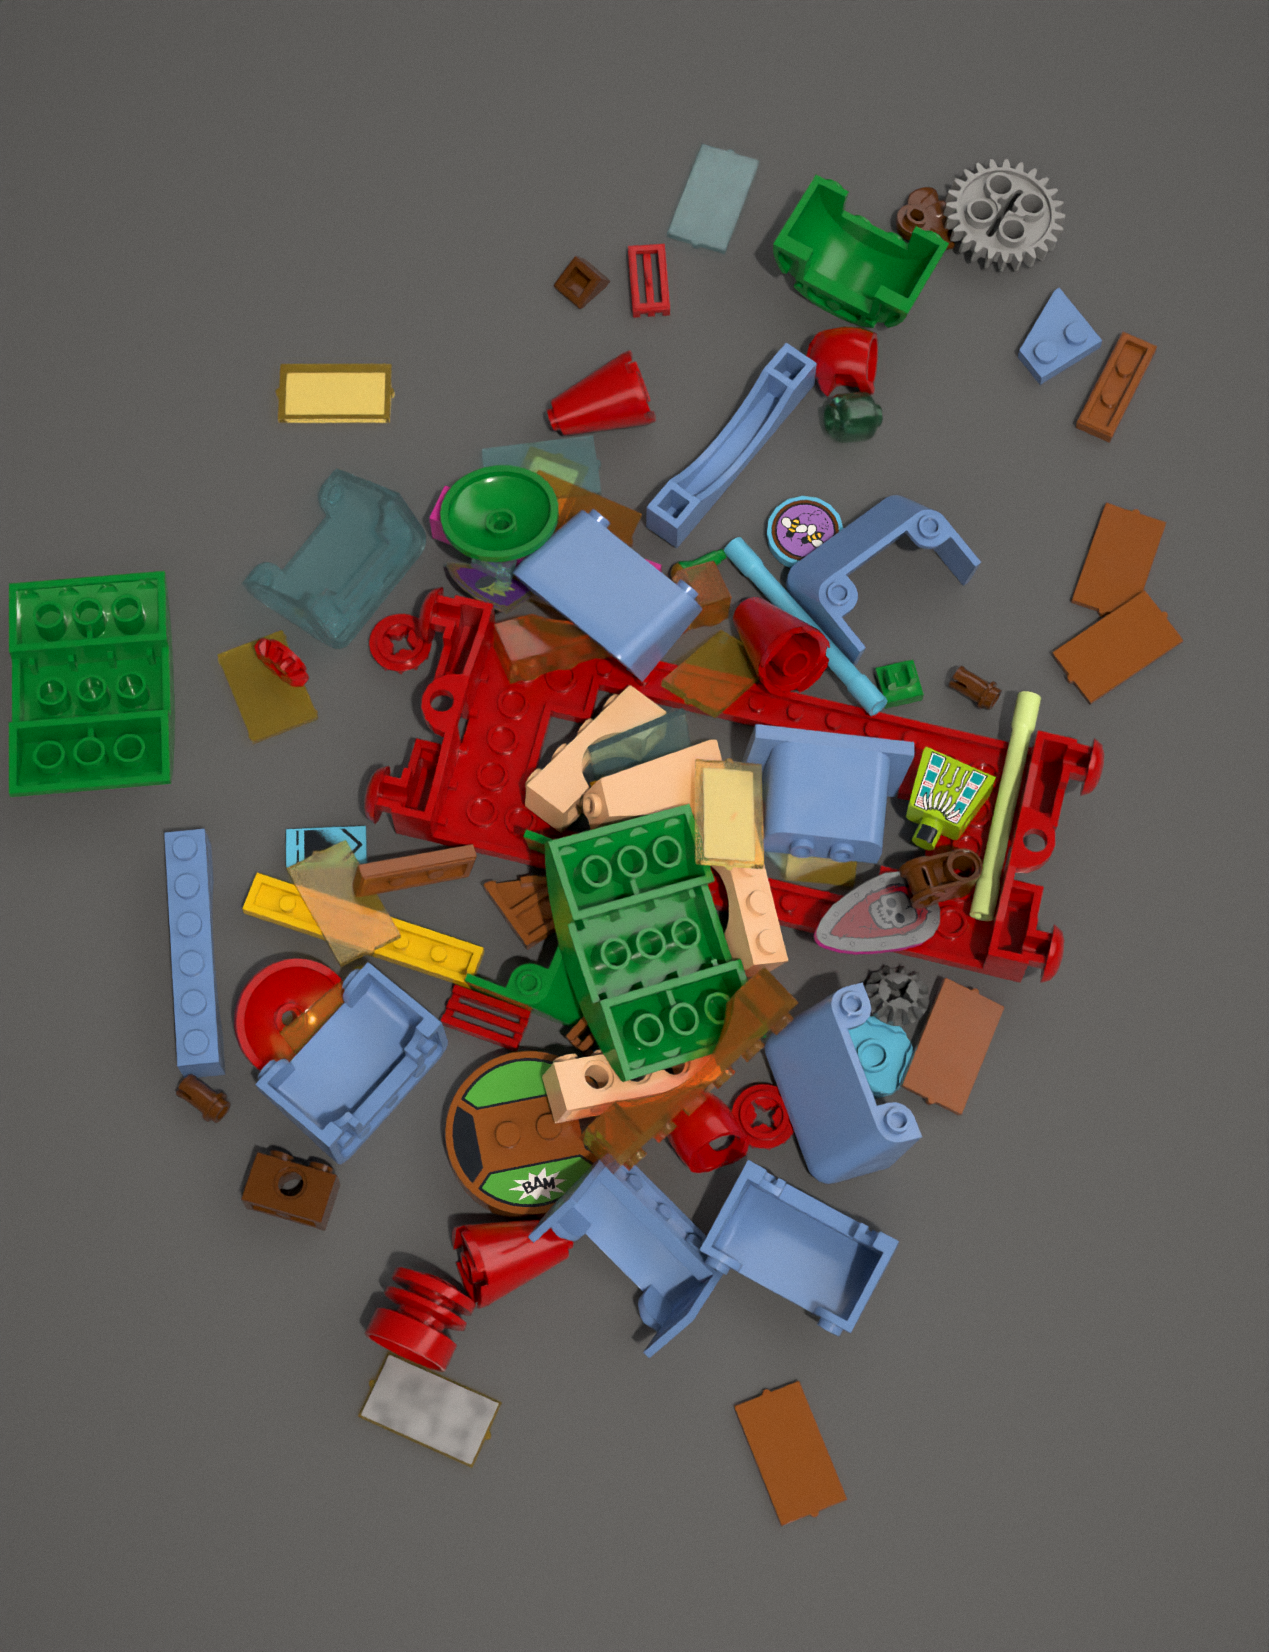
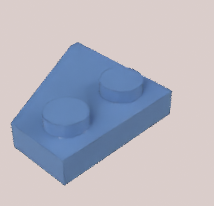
(1057, 339)

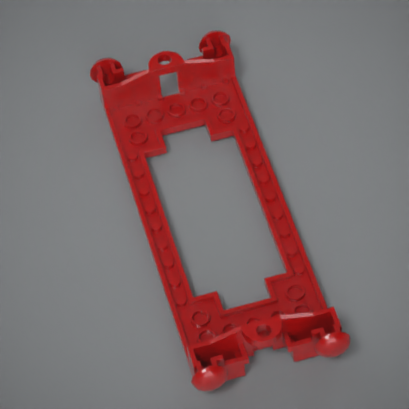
(478, 790)

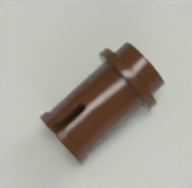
(975, 688)
(204, 1099)

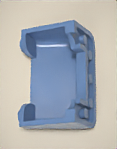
(610, 592)
(356, 1064)
(829, 1093)
(798, 1248)

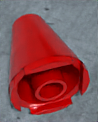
(604, 400)
(780, 646)
(503, 1258)

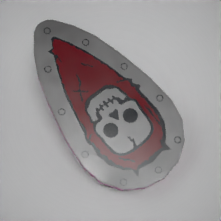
(877, 919)

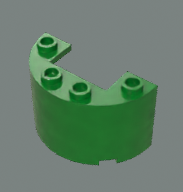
(850, 263)

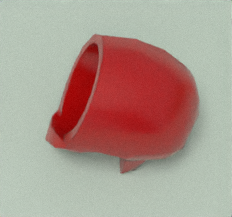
(845, 358)
(704, 1125)

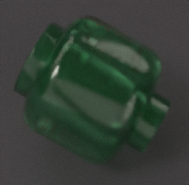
(852, 417)

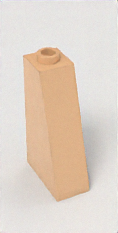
(647, 787)

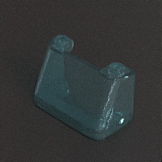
(346, 561)

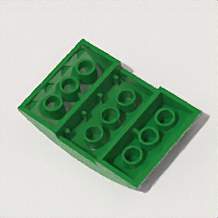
(91, 684)
(642, 940)

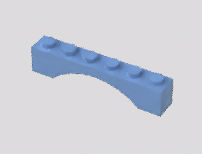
(699, 486)
(192, 953)

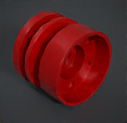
(421, 1316)

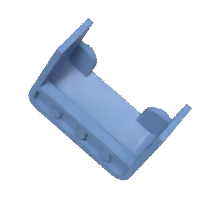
(822, 579)
(644, 1238)

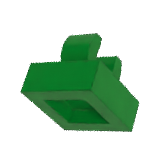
(899, 683)

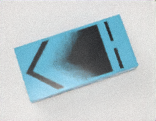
(302, 842)

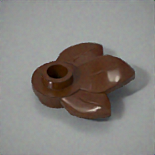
(925, 212)

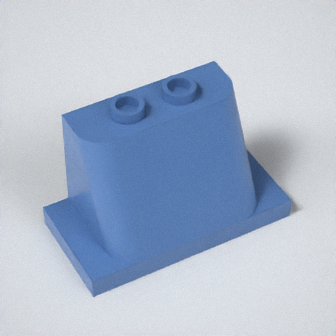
(826, 790)

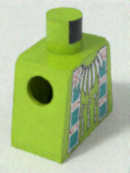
(945, 797)

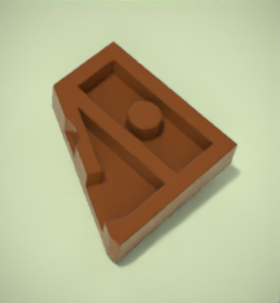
(524, 907)

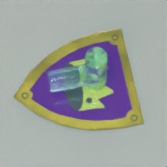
(491, 583)

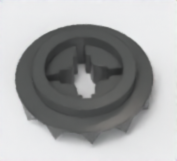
(897, 1011)

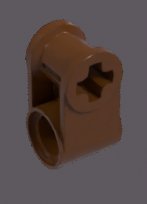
(934, 880)

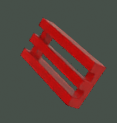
(650, 307)
(493, 1004)

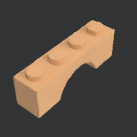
(559, 788)
(753, 923)

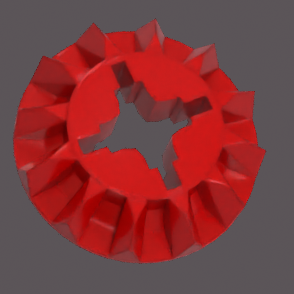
(395, 628)
(282, 662)
(765, 1098)

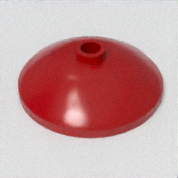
(271, 992)

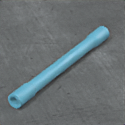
(752, 567)

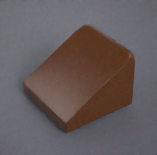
(581, 282)

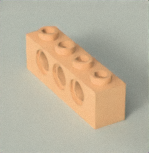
(574, 1099)

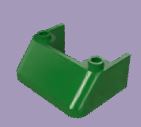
(532, 986)

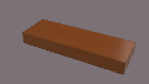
(1116, 387)
(413, 871)

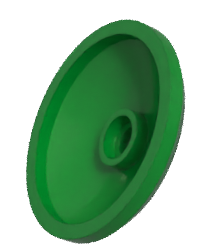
(498, 500)

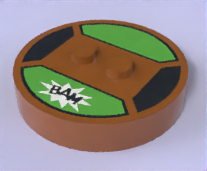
(507, 1141)

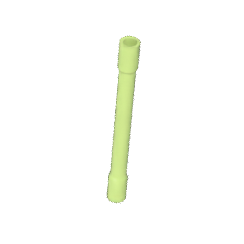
(988, 884)

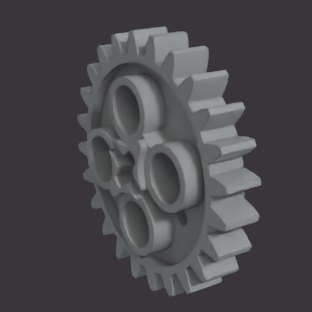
(1032, 232)

